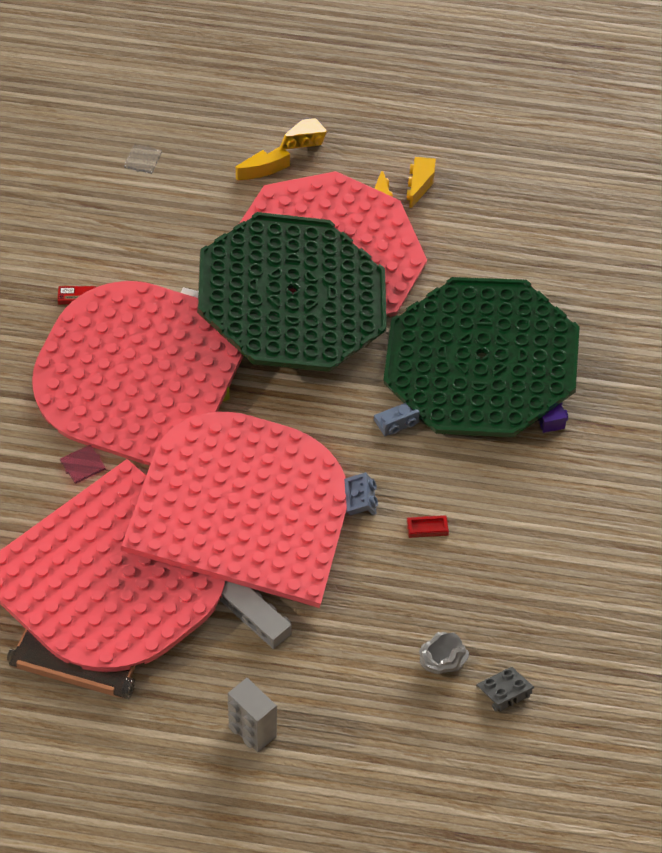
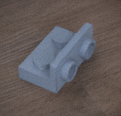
(396, 419)
(360, 494)

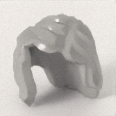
(443, 653)

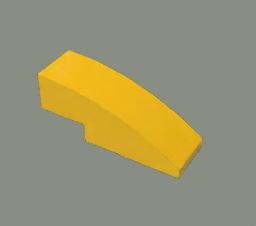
(263, 164)

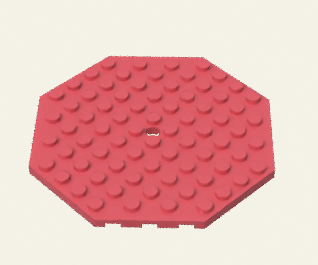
(364, 214)

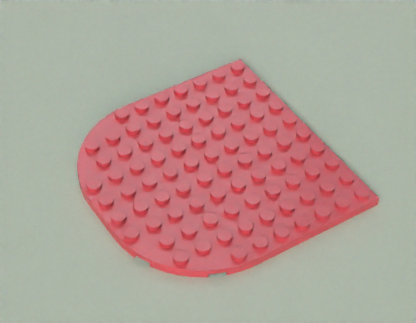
(131, 368)
(242, 505)
(91, 598)

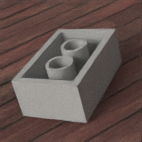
(252, 715)

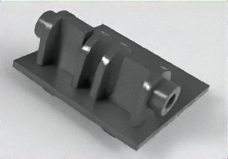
(506, 688)

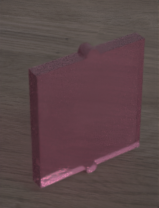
(82, 464)

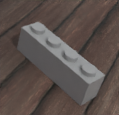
(256, 613)

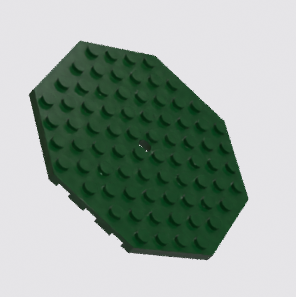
(249, 302)
(520, 379)

